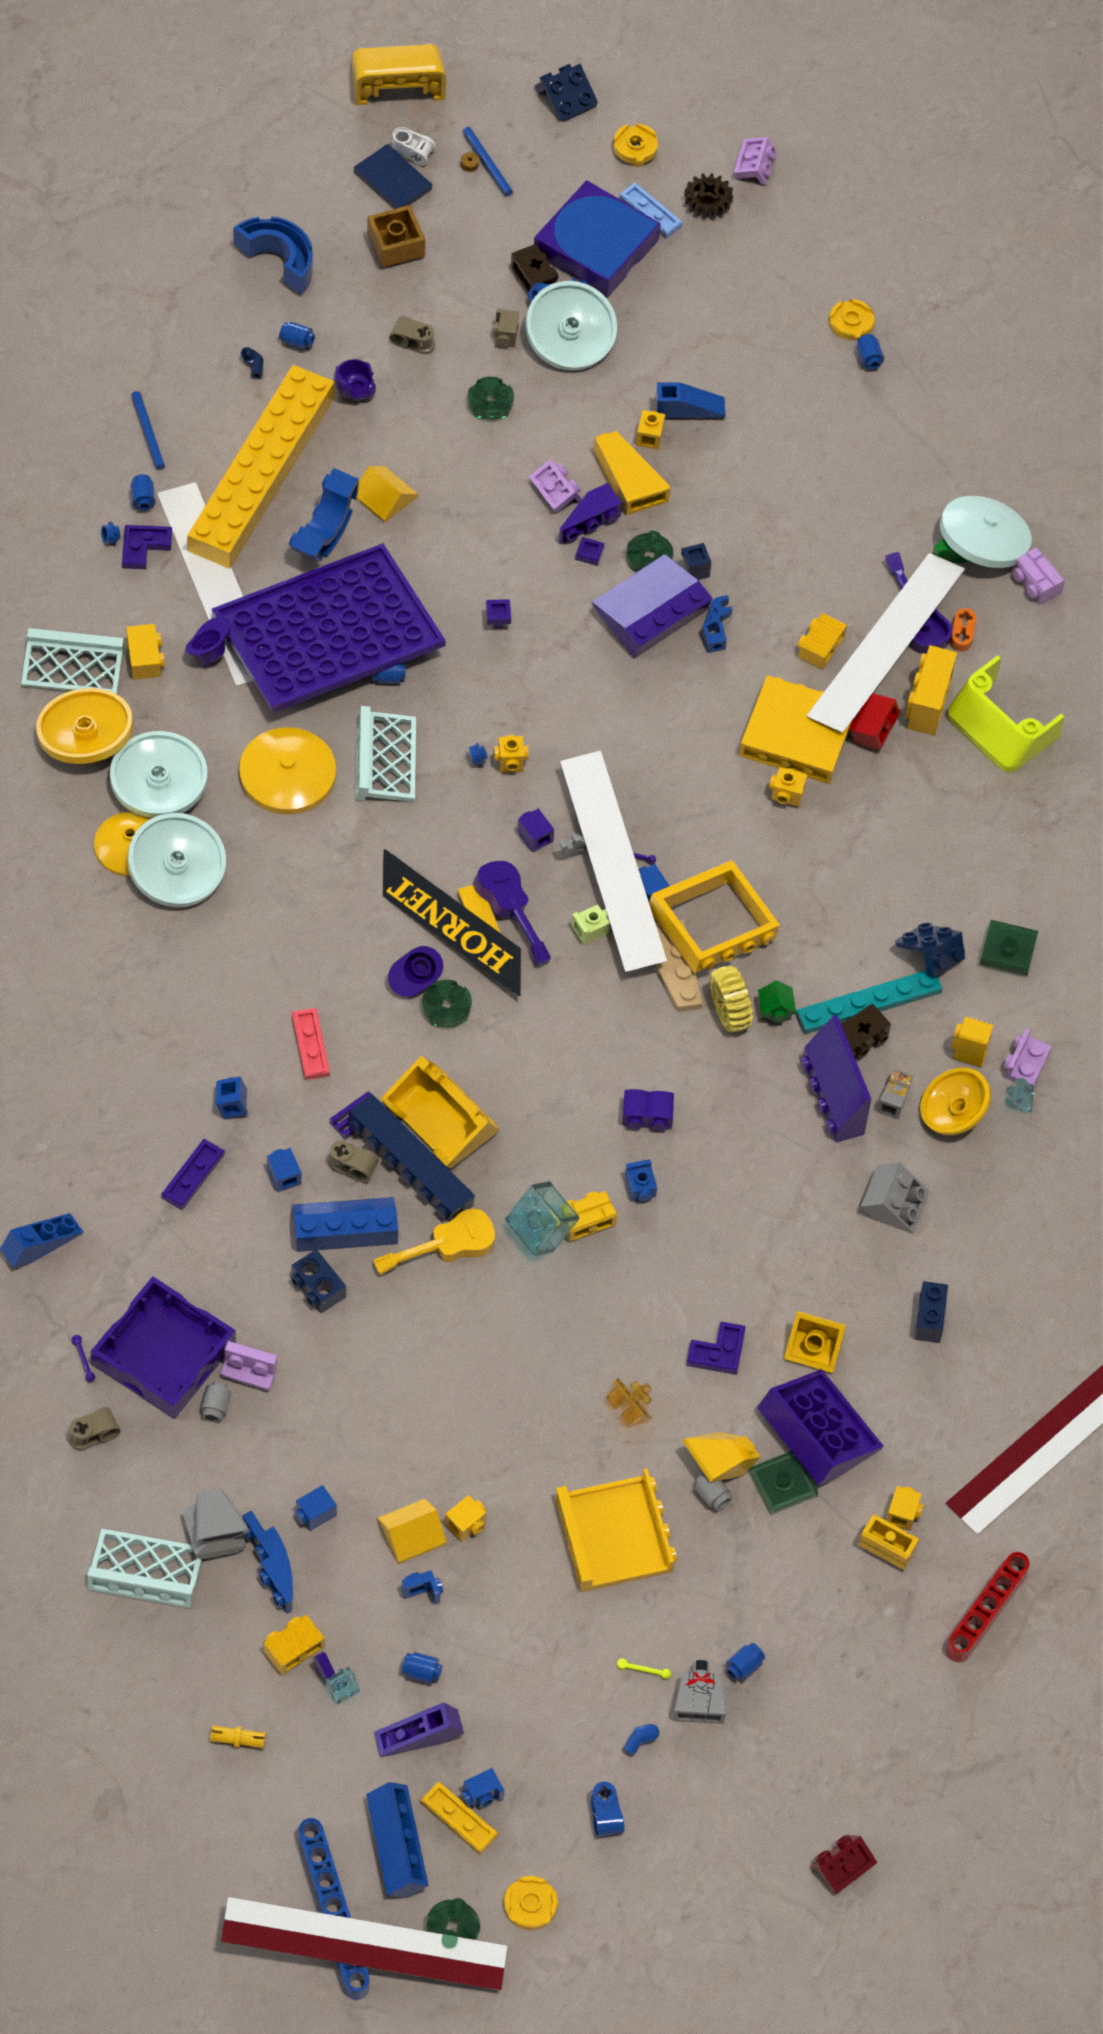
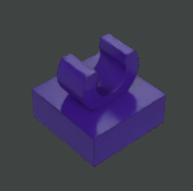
(498, 612)

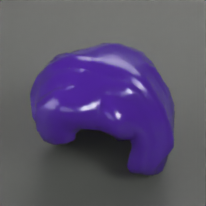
(355, 379)

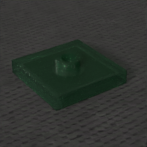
(1009, 947)
(783, 1482)

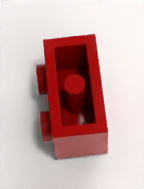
(874, 721)

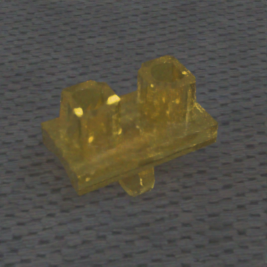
(636, 1411)

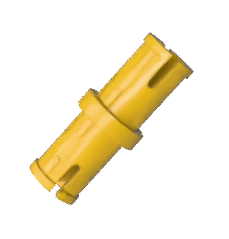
(238, 1737)

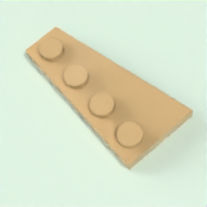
(678, 976)

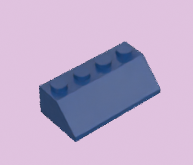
(345, 1224)

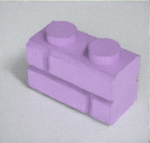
(1038, 576)

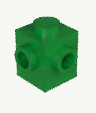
(777, 1001)

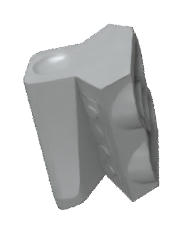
(214, 1525)

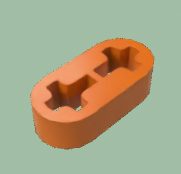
(959, 629)

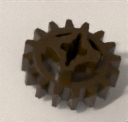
(708, 195)

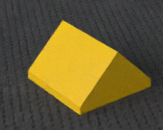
(384, 492)
(815, 1341)
(413, 1530)

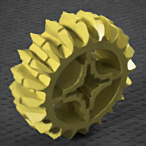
(731, 999)

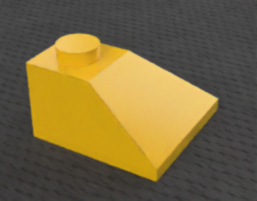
(722, 1454)

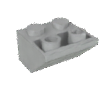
(895, 1197)

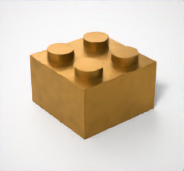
(396, 236)

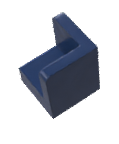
(697, 561)

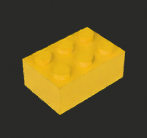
(930, 690)

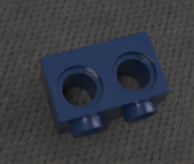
(323, 1279)
(931, 1312)

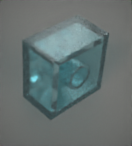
(542, 1218)

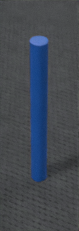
(486, 159)
(148, 431)

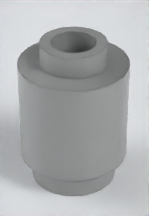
(215, 1402)
(713, 1493)

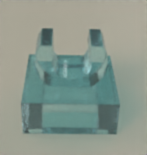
(1022, 1095)
(343, 1685)

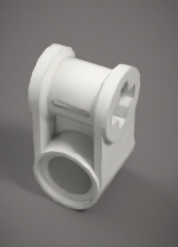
(411, 145)

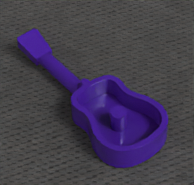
(936, 629)
(501, 887)

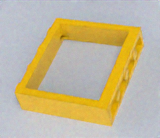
(706, 881)

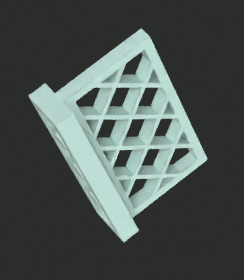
(70, 643)
(365, 759)
(141, 1584)

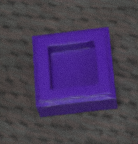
(589, 551)

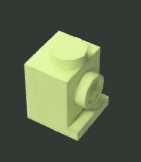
(591, 924)

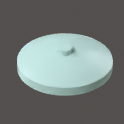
(571, 325)
(985, 531)
(158, 774)
(176, 860)

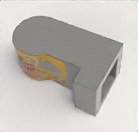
(895, 1093)

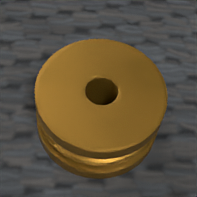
(469, 162)

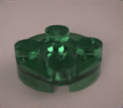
(490, 409)
(645, 543)
(446, 1016)
(455, 1911)

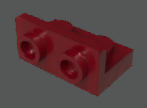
(844, 1862)

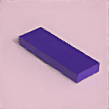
(192, 1174)

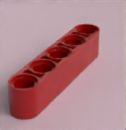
(985, 1618)

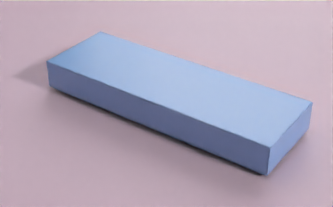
(644, 202)

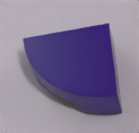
(323, 1665)

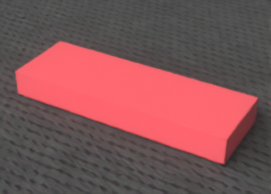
(310, 1044)

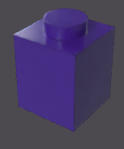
(535, 830)

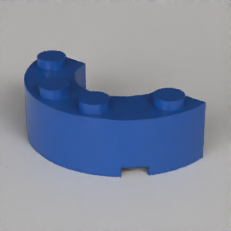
(283, 238)
(329, 517)

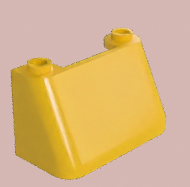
(398, 68)
(439, 1112)

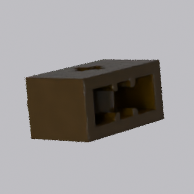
(532, 267)
(866, 1030)

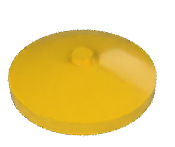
(84, 726)
(287, 770)

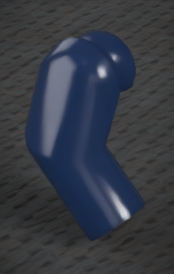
(254, 360)

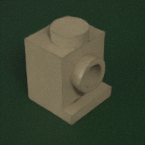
(506, 327)

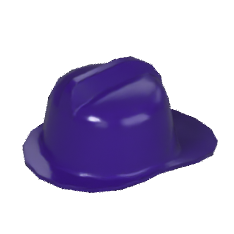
(209, 640)
(415, 971)

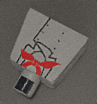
(700, 1696)

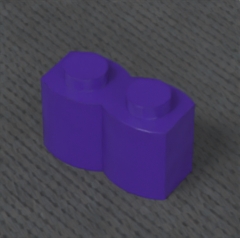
(648, 1109)

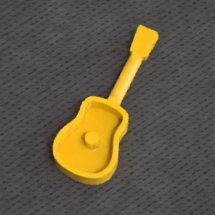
(465, 1236)

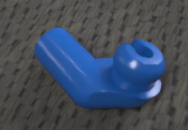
(641, 1735)

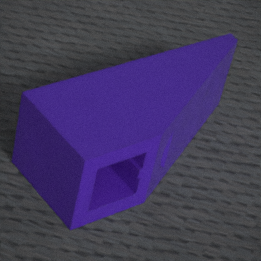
(594, 510)

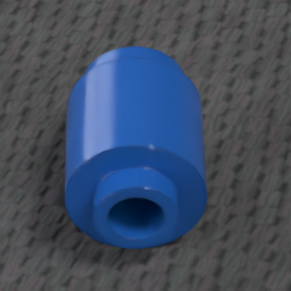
(297, 335)
(870, 351)
(142, 492)
(391, 675)
(745, 1662)
(422, 1667)

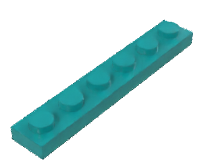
(882, 996)

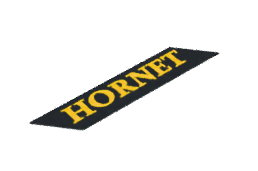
(452, 922)

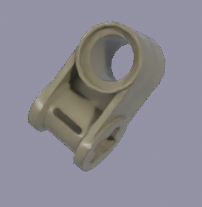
(411, 334)
(353, 1162)
(94, 1429)

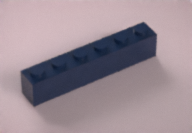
(410, 1158)

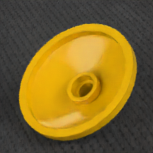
(112, 844)
(955, 1101)

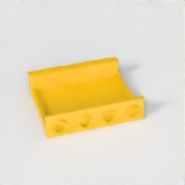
(785, 736)
(616, 1532)

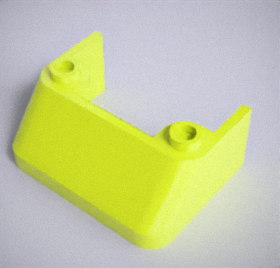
(992, 730)

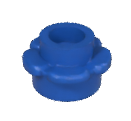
(110, 533)
(478, 754)

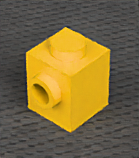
(650, 429)
(905, 1507)
(466, 1518)

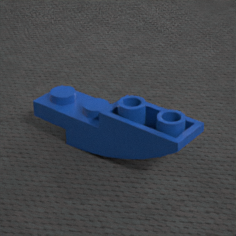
(274, 1564)

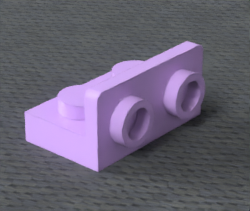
(755, 159)
(554, 485)
(1027, 1058)
(249, 1366)

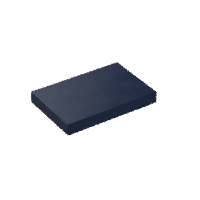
(392, 177)

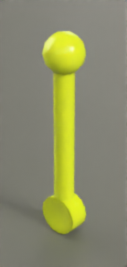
(622, 1664)

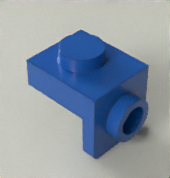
(417, 1584)

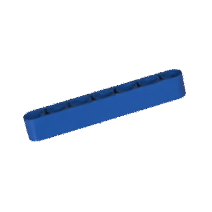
(330, 1895)

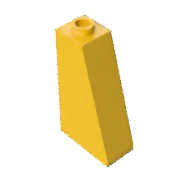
(629, 474)

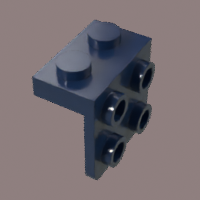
(568, 91)
(940, 946)

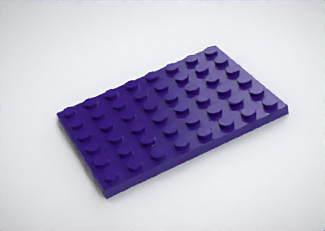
(329, 627)

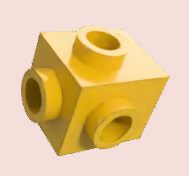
(511, 754)
(788, 786)

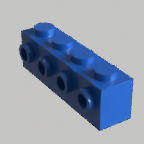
(397, 1840)

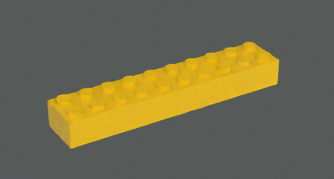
(260, 466)

